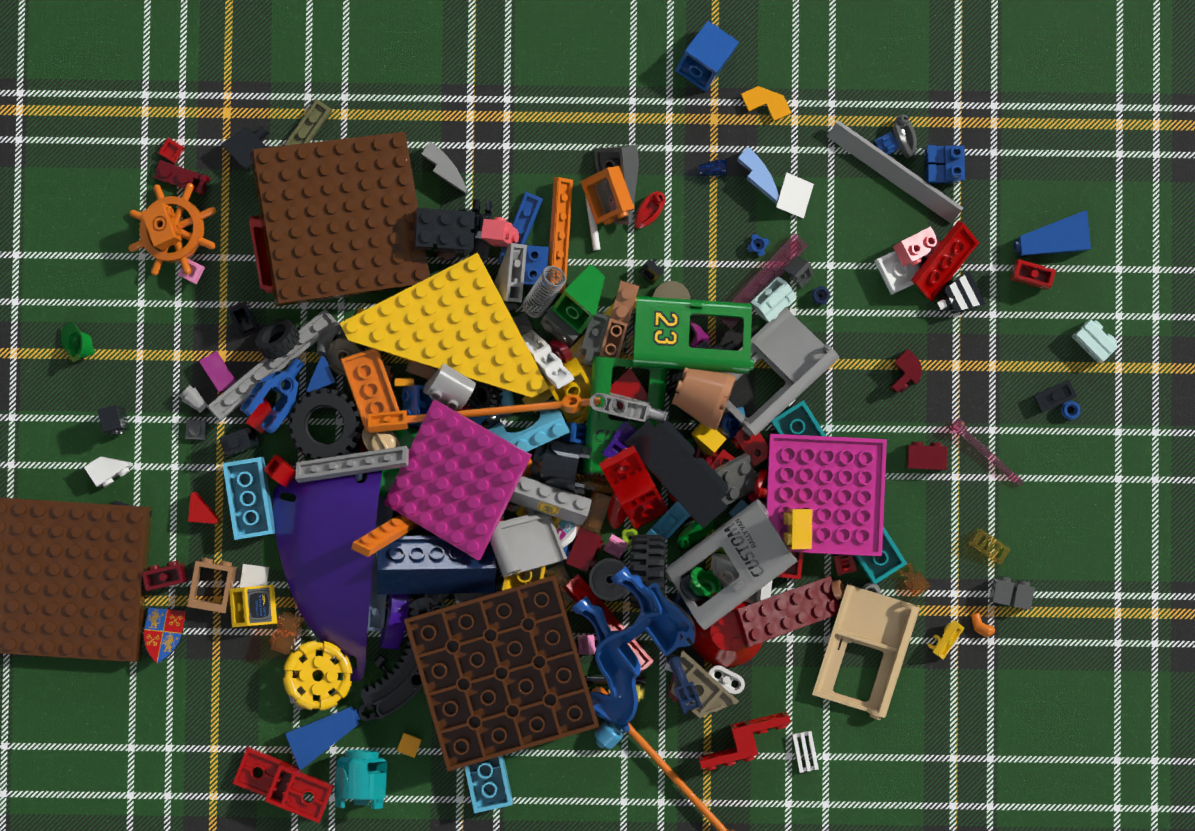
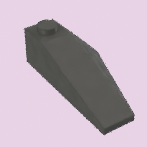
(625, 157)

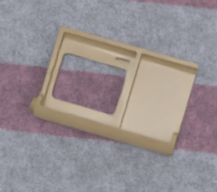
(874, 623)

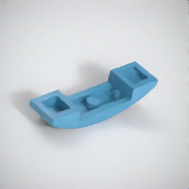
(669, 521)

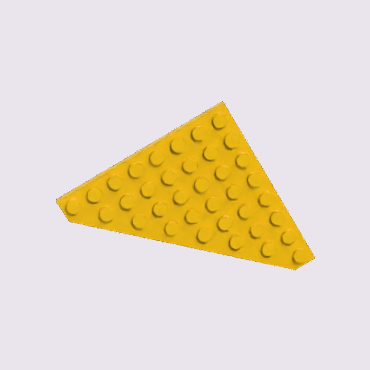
(454, 322)

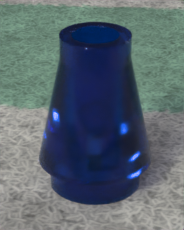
(713, 168)

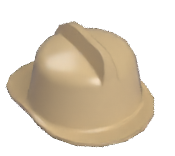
(379, 440)

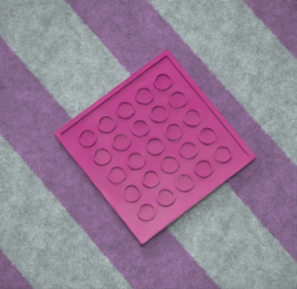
(457, 479)
(838, 481)

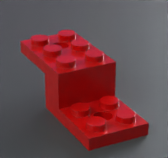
(633, 487)
(744, 741)
(283, 784)

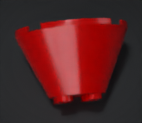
(723, 641)

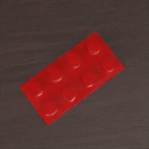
(945, 261)

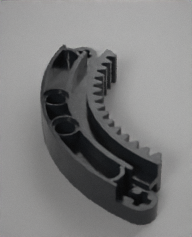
(398, 685)

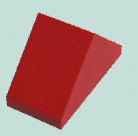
(200, 511)

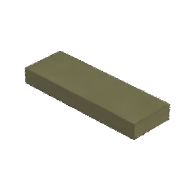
(309, 124)

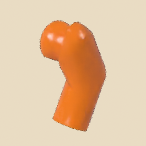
(981, 628)

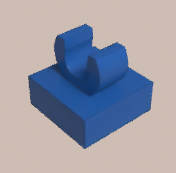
(887, 143)

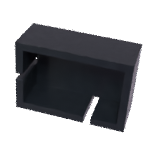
(445, 228)

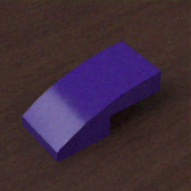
(617, 441)

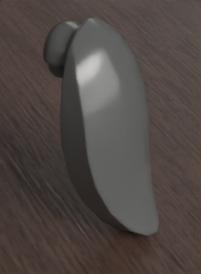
(905, 135)

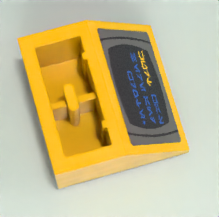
(253, 605)

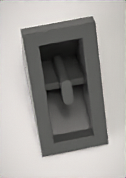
(799, 271)

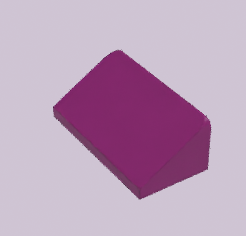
(218, 372)

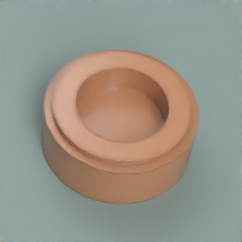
(838, 589)

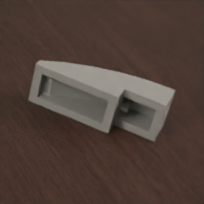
(444, 167)

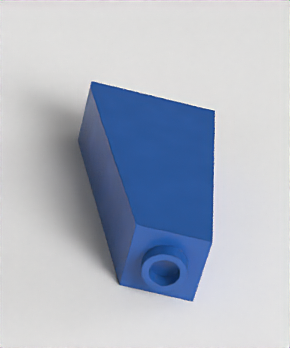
(1056, 238)
(317, 736)

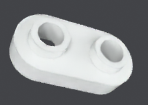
(726, 678)

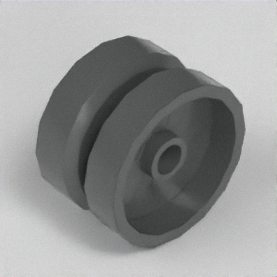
(600, 585)

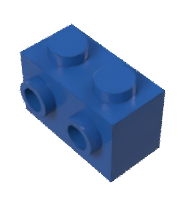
(535, 263)
(415, 402)

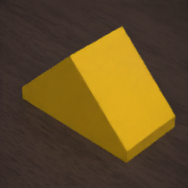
(708, 439)

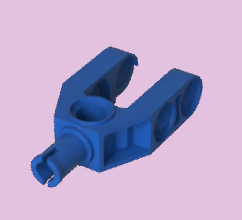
(285, 402)

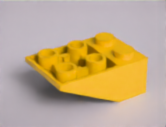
(798, 528)

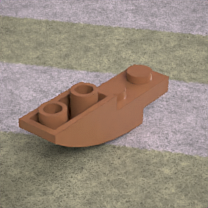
(619, 320)

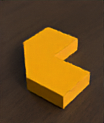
(760, 96)

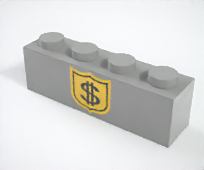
(551, 501)

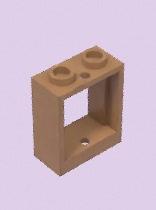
(209, 605)

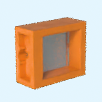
(607, 195)

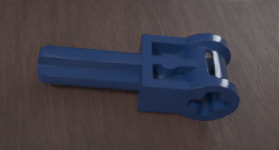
(686, 690)

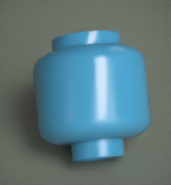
(608, 735)

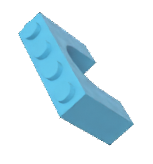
(547, 428)

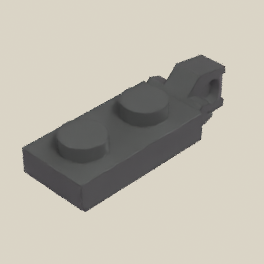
(594, 337)

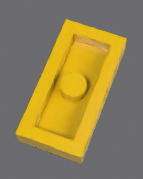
(951, 634)

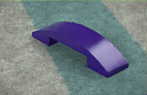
(395, 626)

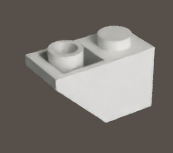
(105, 469)

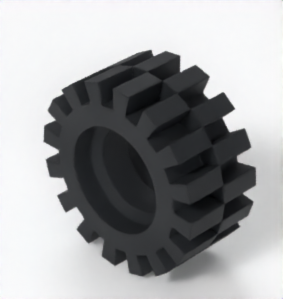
(492, 396)

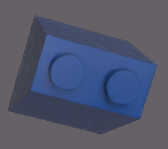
(706, 56)

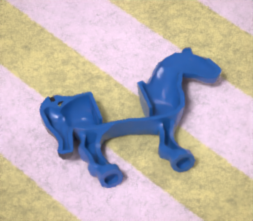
(616, 660)

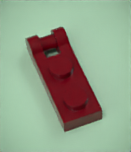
(180, 177)

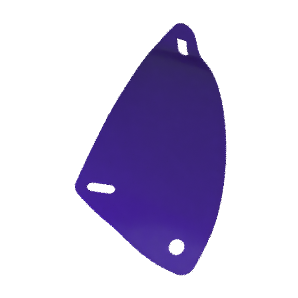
(316, 554)

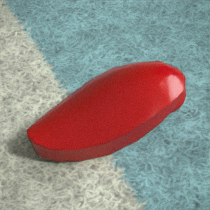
(649, 209)
(760, 485)
(615, 512)

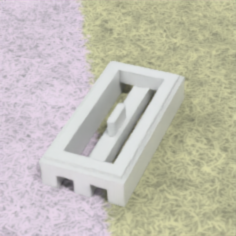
(808, 768)

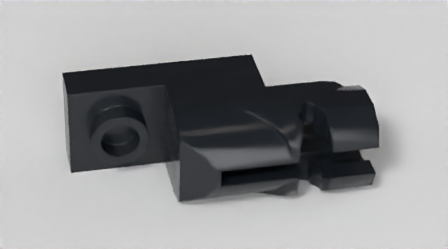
(480, 245)

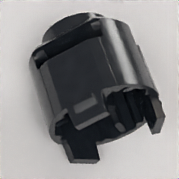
(558, 464)

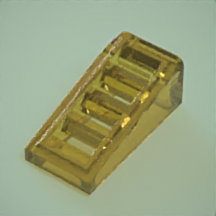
(977, 536)

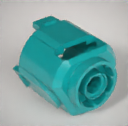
(361, 777)

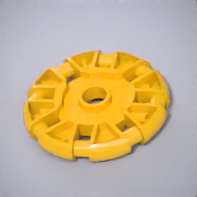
(329, 678)

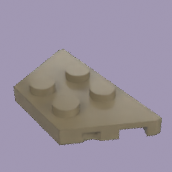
(710, 692)

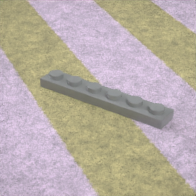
(352, 464)

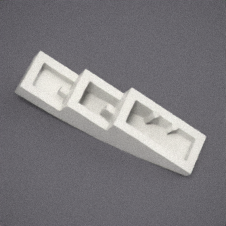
(546, 360)

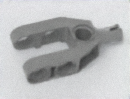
(632, 408)

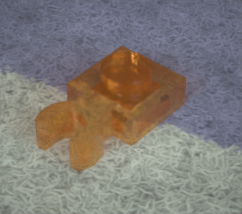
(915, 581)

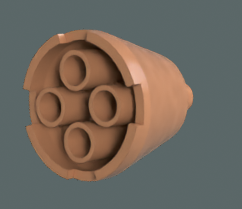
(704, 395)

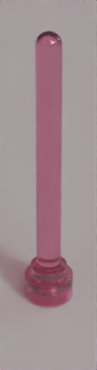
(959, 428)

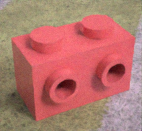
(499, 232)
(917, 246)

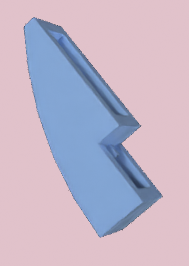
(759, 174)

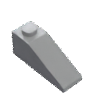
(511, 273)

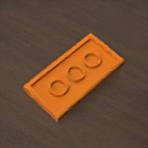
(369, 384)

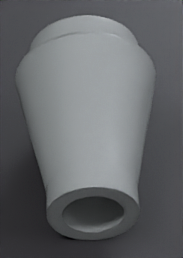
(193, 398)

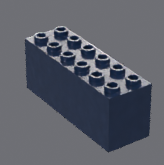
(433, 567)

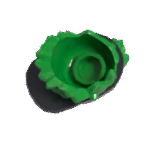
(700, 585)

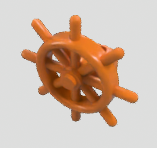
(163, 228)

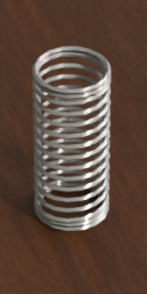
(551, 297)

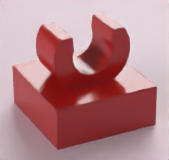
(844, 564)

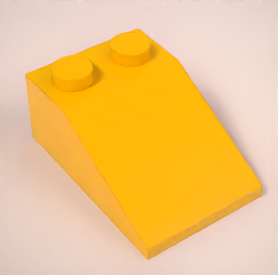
(579, 386)

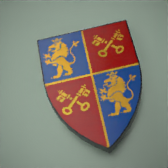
(163, 632)

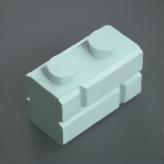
(773, 299)
(1095, 341)

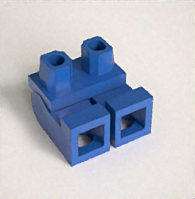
(944, 164)

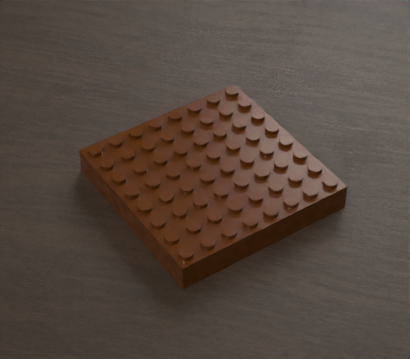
(338, 217)
(72, 578)
(501, 672)

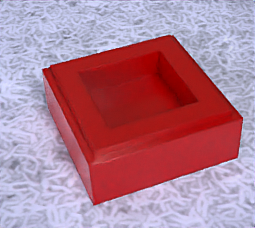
(171, 150)

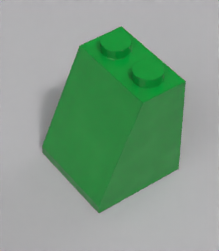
(580, 299)

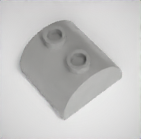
(449, 387)

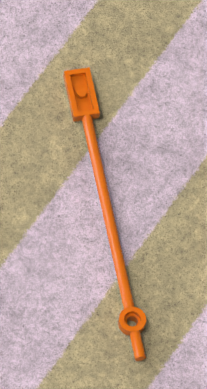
(399, 420)
(671, 774)

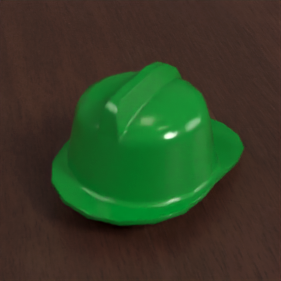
(76, 343)

